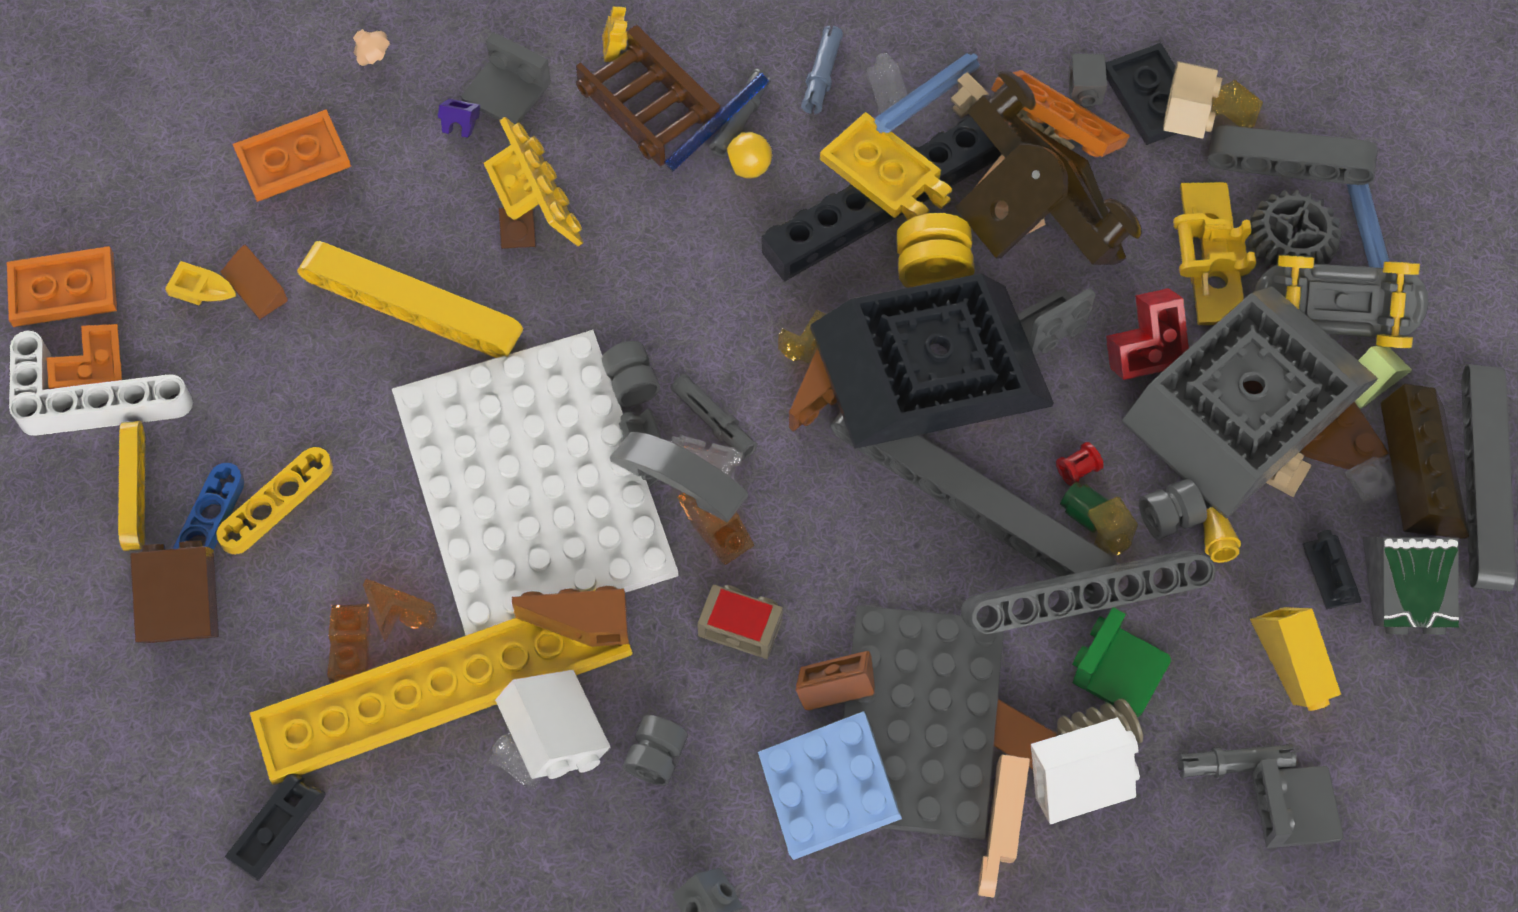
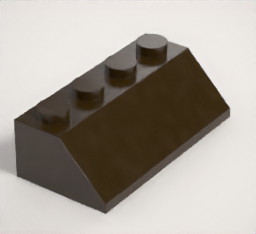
(1423, 463)

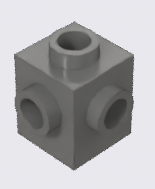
(707, 893)

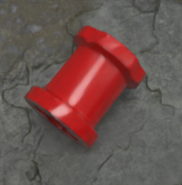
(1079, 463)

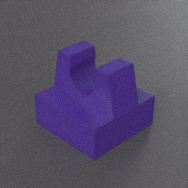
(460, 112)

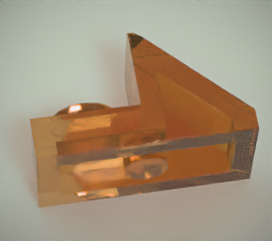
(390, 604)

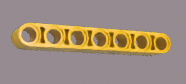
(410, 300)

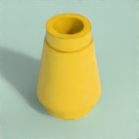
(1220, 537)

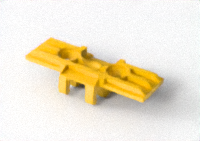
(1223, 249)

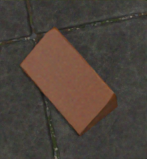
(253, 283)
(836, 681)
(1017, 732)

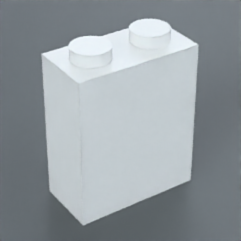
(552, 724)
(1085, 770)

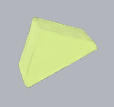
(1386, 367)

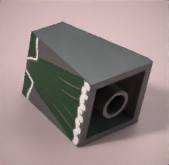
(1413, 583)

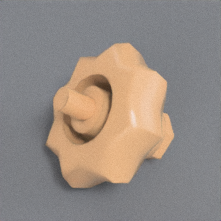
(370, 46)

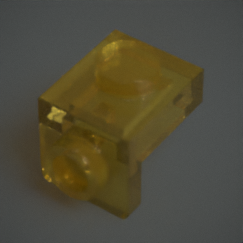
(1237, 104)
(802, 346)
(1114, 526)

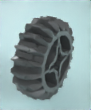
(1278, 216)

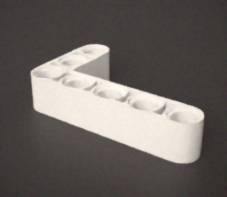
(84, 398)

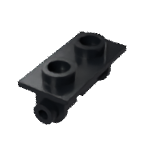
(1331, 571)

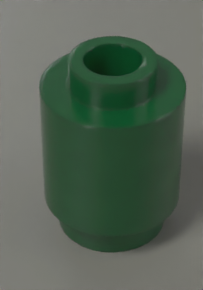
(1078, 503)

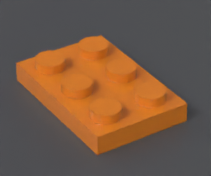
(291, 155)
(61, 286)

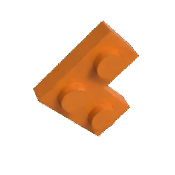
(97, 365)

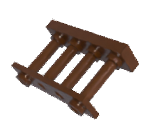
(659, 69)

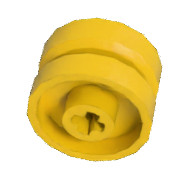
(934, 249)

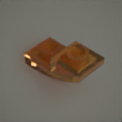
(349, 641)

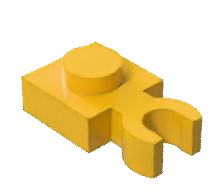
(614, 34)

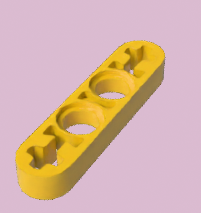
(131, 486)
(270, 496)

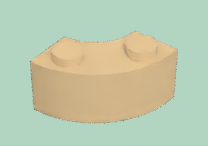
(1192, 100)

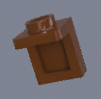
(518, 232)

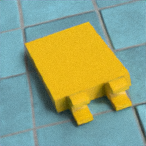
(885, 169)

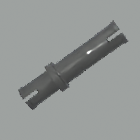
(736, 123)
(723, 426)
(1220, 761)

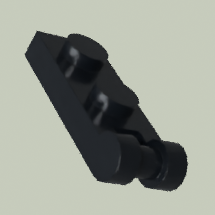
(274, 826)

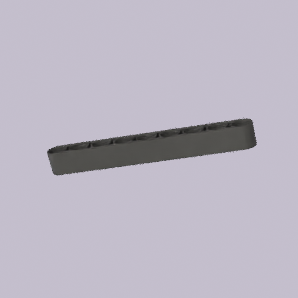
(985, 504)

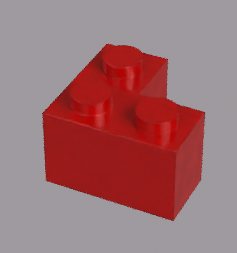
(1157, 341)

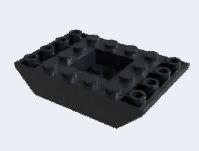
(900, 388)

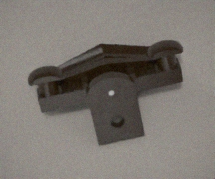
(1039, 180)

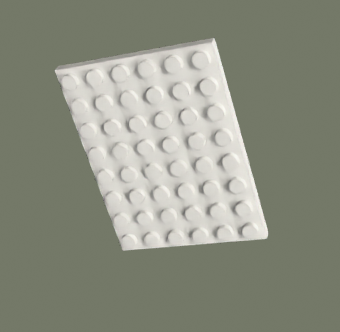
(526, 480)

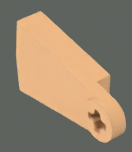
(1004, 820)

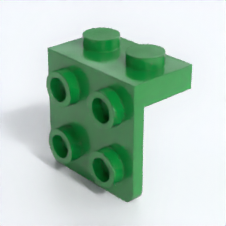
(1119, 664)

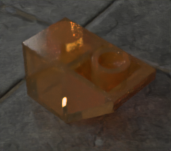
(723, 538)

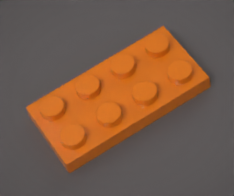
(1071, 119)

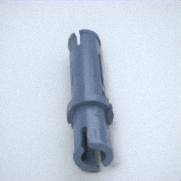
(819, 80)

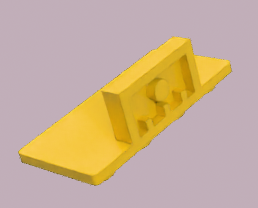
(528, 180)

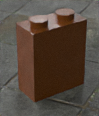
(174, 593)

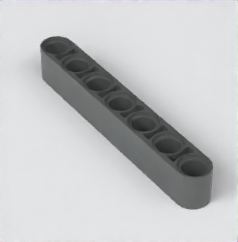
(1488, 478)
(1105, 591)

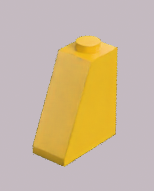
(1298, 655)

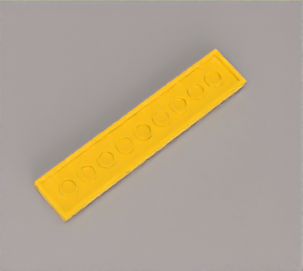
(414, 694)

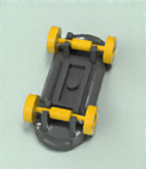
(1354, 298)

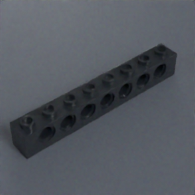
(850, 225)

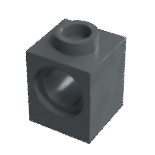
(1087, 79)

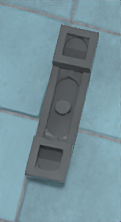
(682, 470)

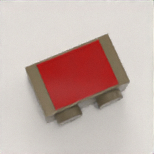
(740, 620)

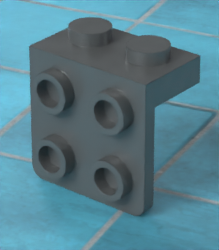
(1056, 318)

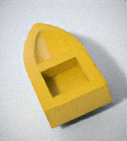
(198, 285)

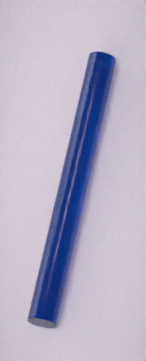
(716, 122)

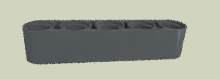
(1293, 155)

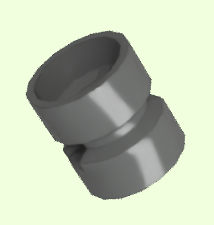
(630, 373)
(1176, 507)
(657, 745)

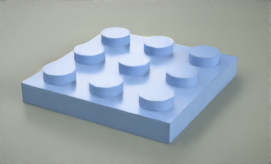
(829, 785)

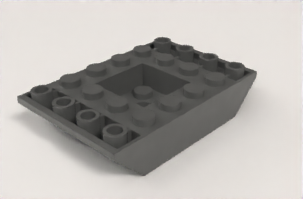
(1238, 440)

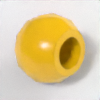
(749, 155)

